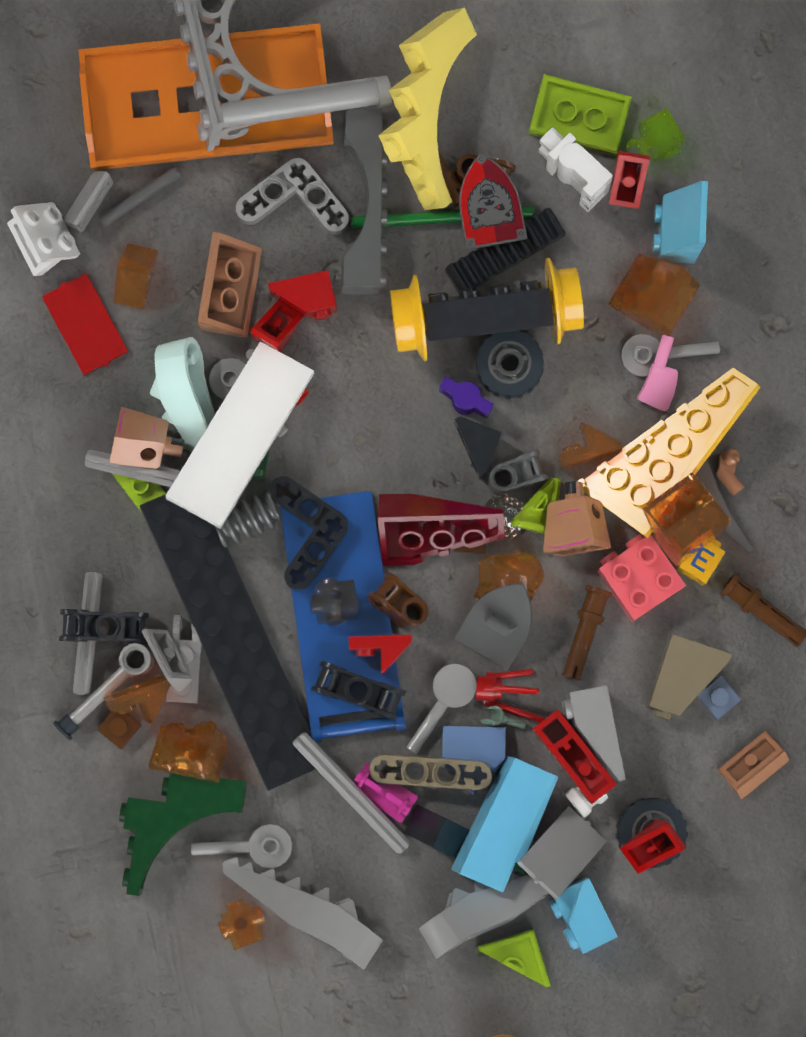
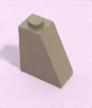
(683, 675)

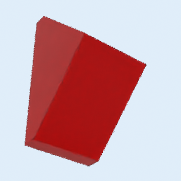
(276, 326)
(652, 845)

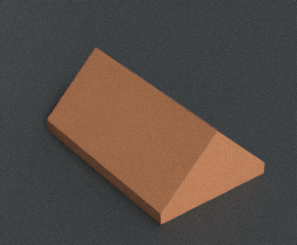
(229, 286)

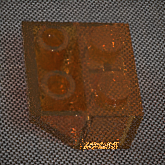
(654, 293)
(685, 519)

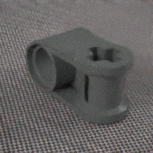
(523, 472)

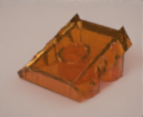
(190, 751)

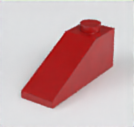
(574, 756)

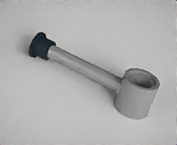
(69, 723)

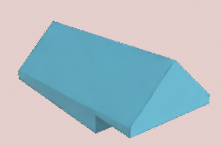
(505, 823)

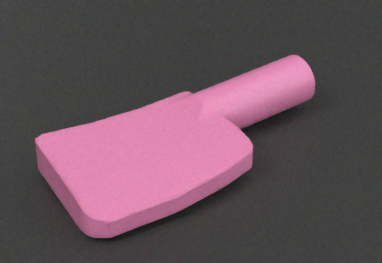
(661, 380)

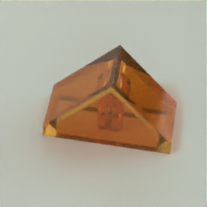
(134, 276)

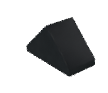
(479, 443)
(436, 831)

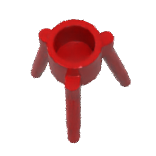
(491, 688)

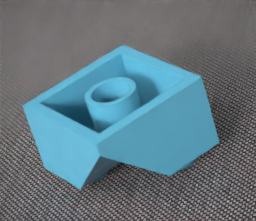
(584, 916)

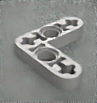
(291, 187)

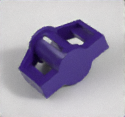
(465, 398)

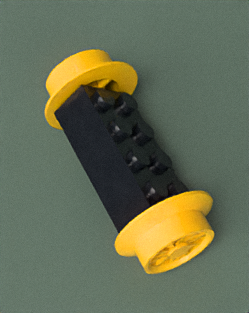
(496, 311)

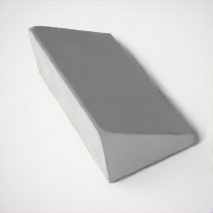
(88, 200)
(168, 658)

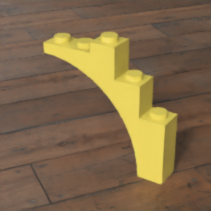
(417, 99)

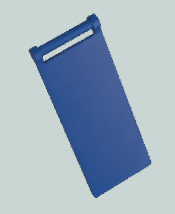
(357, 560)

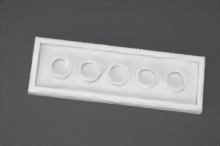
(239, 435)

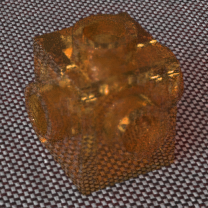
(240, 936)

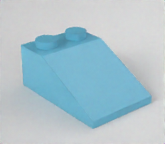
(681, 224)

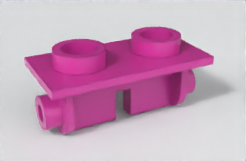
(389, 798)

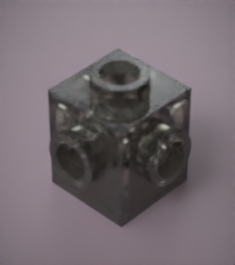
(334, 601)

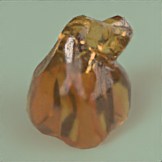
(509, 568)

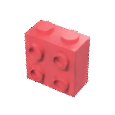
(640, 576)

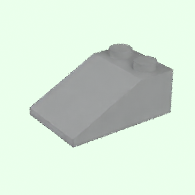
(594, 723)

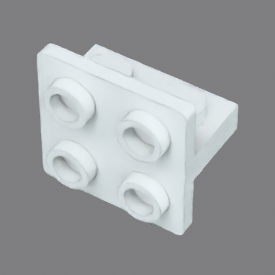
(42, 236)

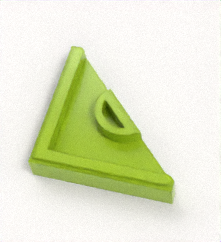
(534, 513)
(520, 954)

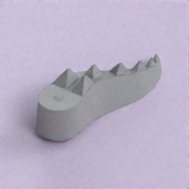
(308, 912)
(479, 912)

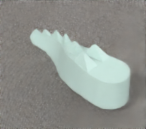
(183, 389)

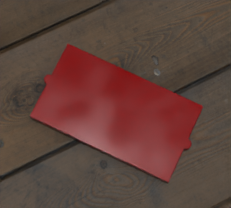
(85, 324)

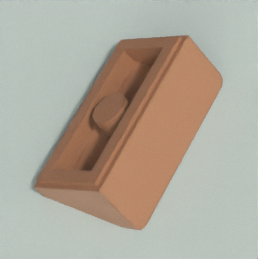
(753, 764)

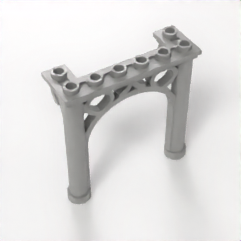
(233, 114)

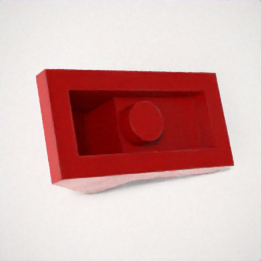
(390, 646)

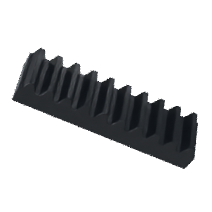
(491, 261)

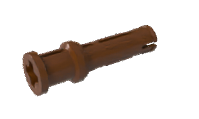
(752, 601)
(590, 618)

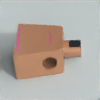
(142, 440)
(575, 524)

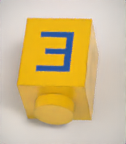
(702, 563)

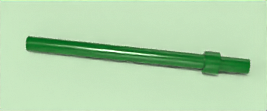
(426, 218)

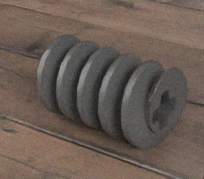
(247, 518)

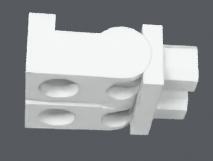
(575, 167)

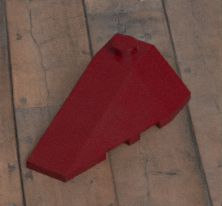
(427, 526)

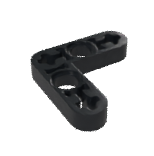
(316, 522)

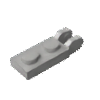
(191, 654)

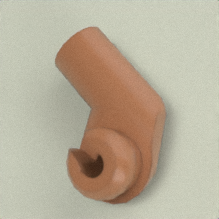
(726, 470)

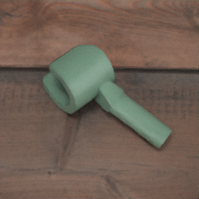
(498, 717)

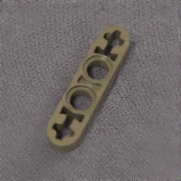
(431, 767)

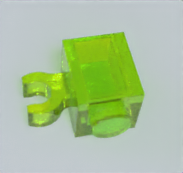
(659, 136)

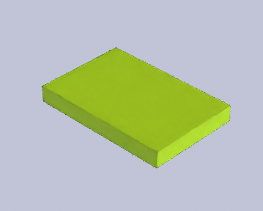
(587, 112)

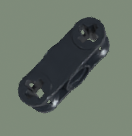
(84, 626)
(376, 691)

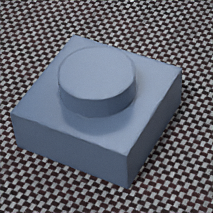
(718, 697)

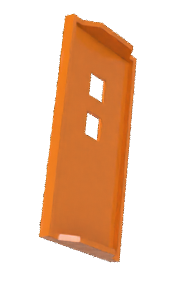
(109, 75)

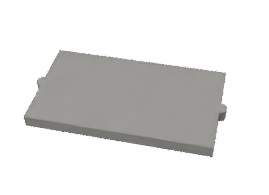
(562, 852)

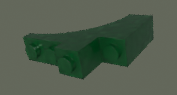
(159, 821)

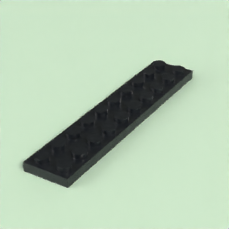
(231, 639)

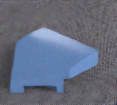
(476, 744)

